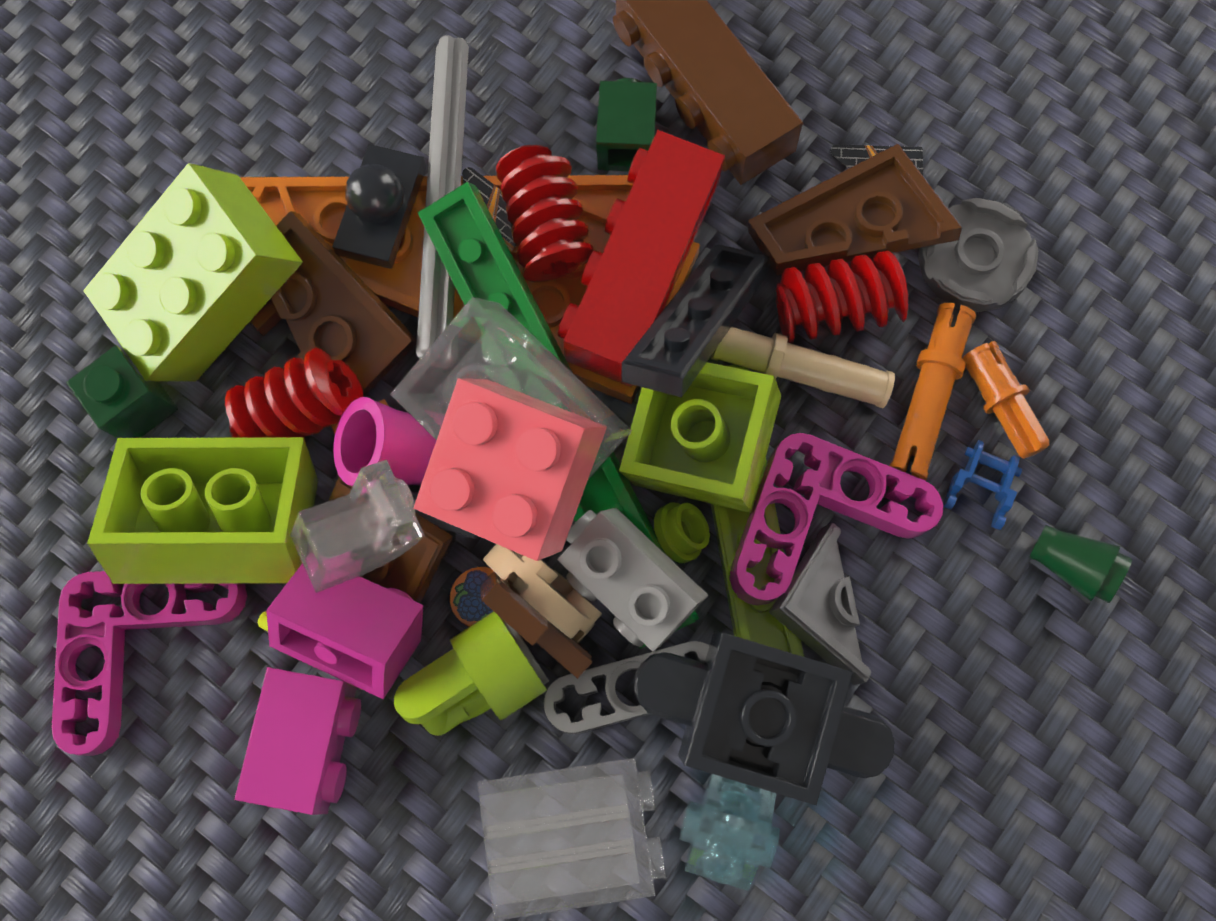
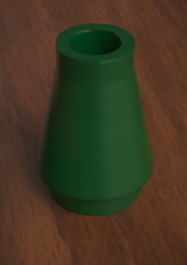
(1082, 562)

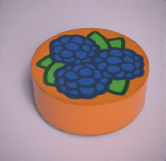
(466, 596)

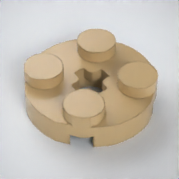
(545, 591)

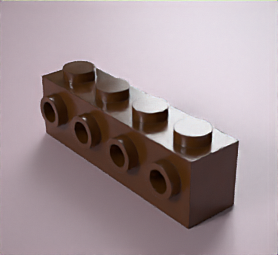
(711, 81)

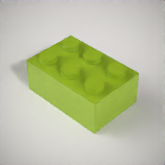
(191, 275)
(202, 510)

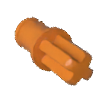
(1006, 398)

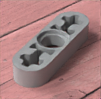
(584, 686)

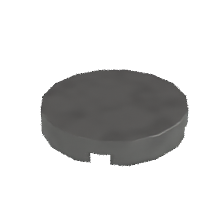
(987, 262)

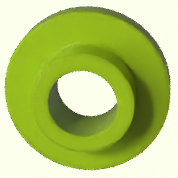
(681, 531)

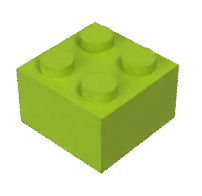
(708, 440)

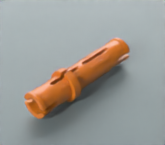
(939, 369)

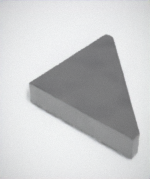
(822, 606)

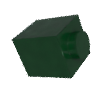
(624, 122)
(120, 397)

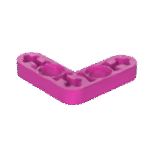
(823, 487)
(106, 630)

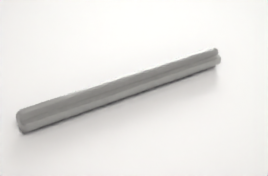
(444, 176)

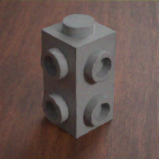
(630, 577)

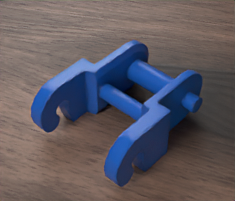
(1003, 493)

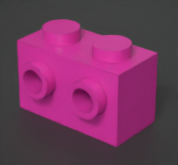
(347, 630)
(298, 742)

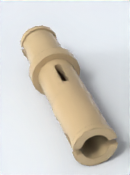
(805, 366)

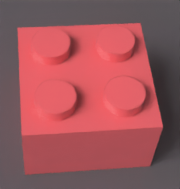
(509, 467)

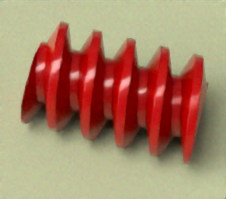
(543, 212)
(841, 293)
(293, 398)

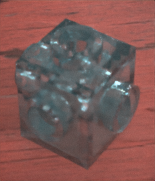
(730, 832)

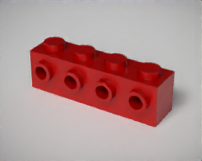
(643, 255)

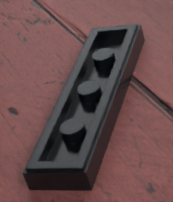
(695, 321)

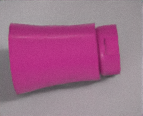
(377, 433)

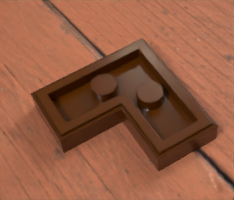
(532, 626)

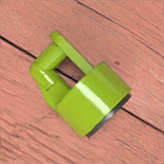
(481, 673)

